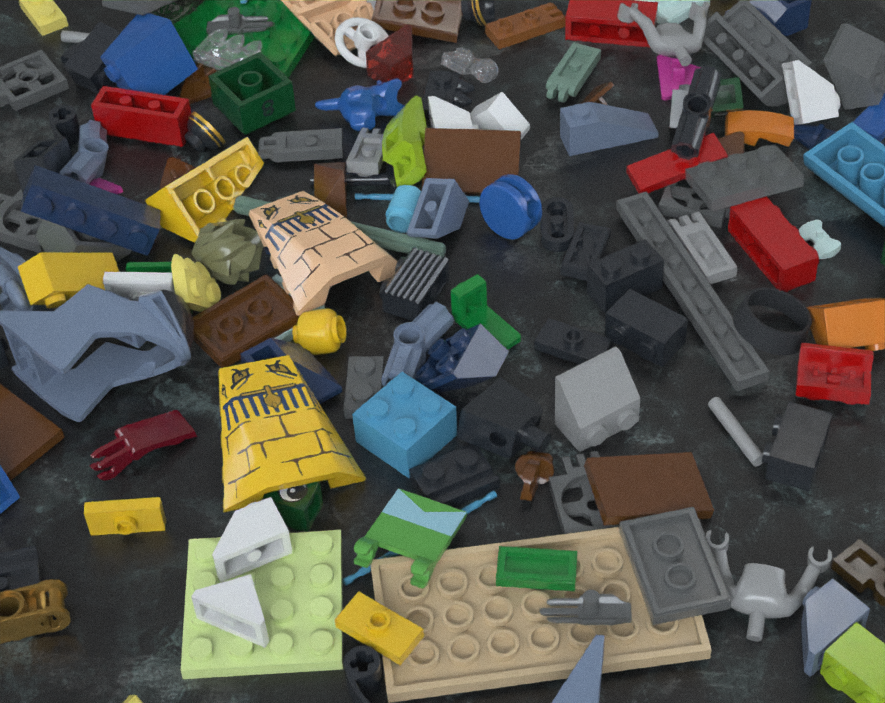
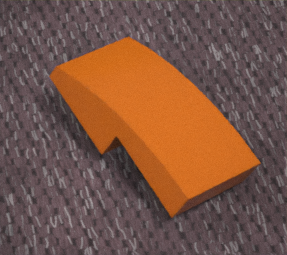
(761, 124)

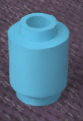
(402, 208)

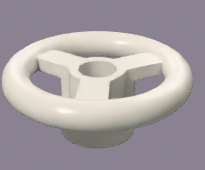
(366, 35)

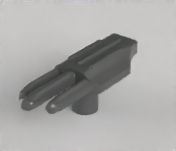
(237, 23)
(591, 610)

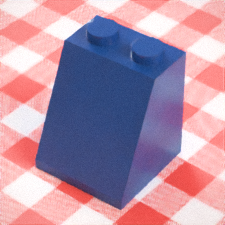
(148, 56)

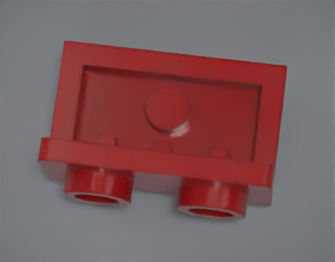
(834, 373)

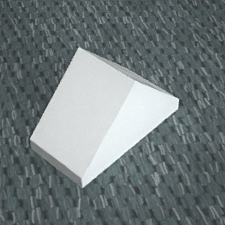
(499, 114)
(233, 608)

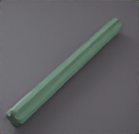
(384, 238)

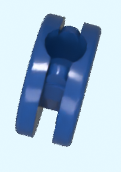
(510, 206)

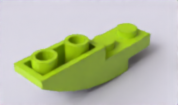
(404, 143)

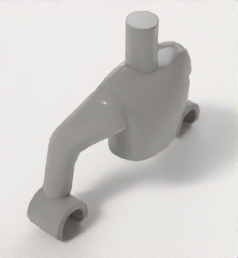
(670, 38)
(762, 588)

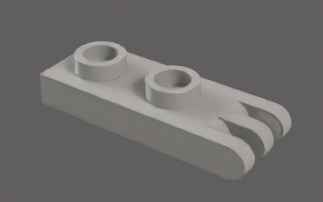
(366, 154)
(704, 247)

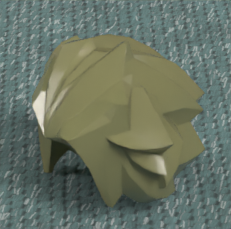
(228, 250)

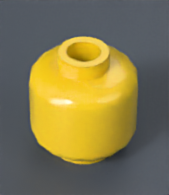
(320, 331)

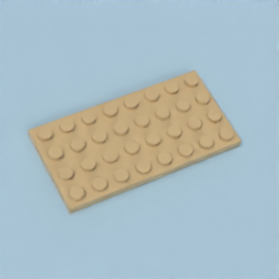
(496, 636)

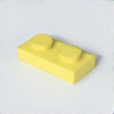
(44, 15)

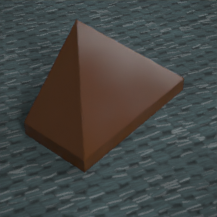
(331, 185)

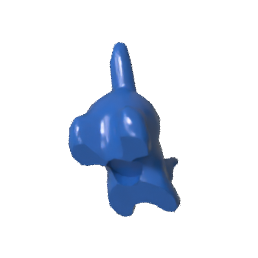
(362, 104)

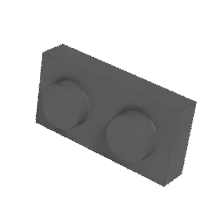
(362, 381)

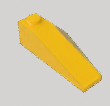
(207, 191)

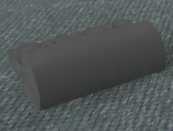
(753, 50)

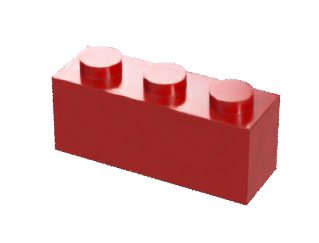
(598, 22)
(142, 115)
(773, 244)

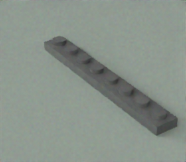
(694, 293)

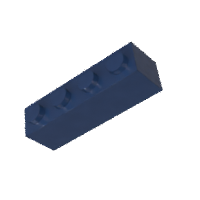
(91, 210)

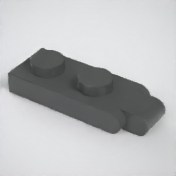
(302, 145)

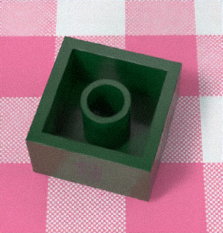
(252, 93)

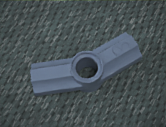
(91, 154)
(414, 340)

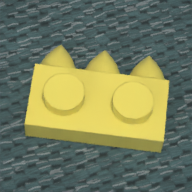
(194, 283)

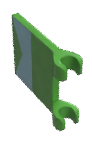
(412, 529)

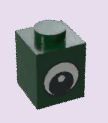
(728, 98)
(298, 505)

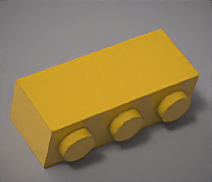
(58, 276)

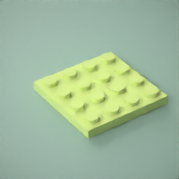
(299, 606)

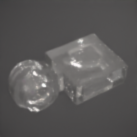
(465, 63)

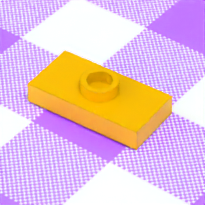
(125, 516)
(379, 628)

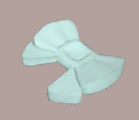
(824, 245)

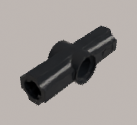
(696, 112)

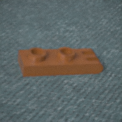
(525, 25)

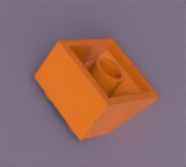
(850, 323)

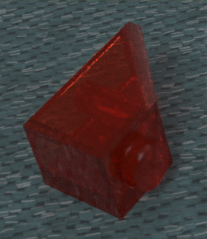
(392, 57)

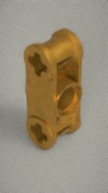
(31, 611)

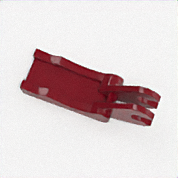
(140, 438)

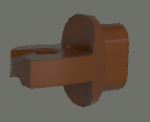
(534, 469)

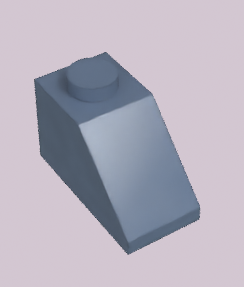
(438, 209)
(825, 618)

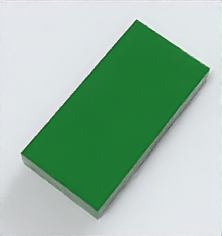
(536, 568)

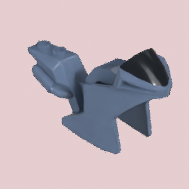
(52, 341)

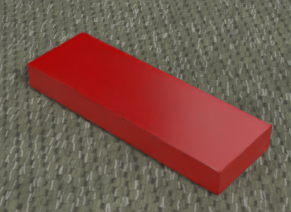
(668, 168)

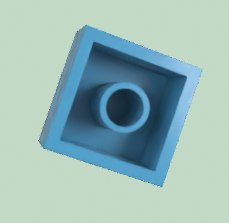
(405, 423)

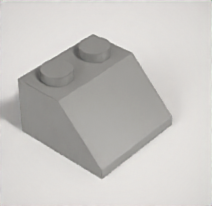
(596, 400)

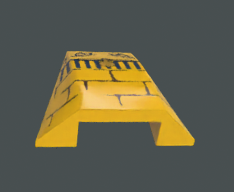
(276, 434)

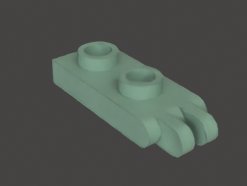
(572, 71)

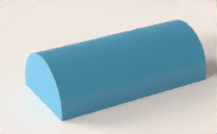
(854, 167)

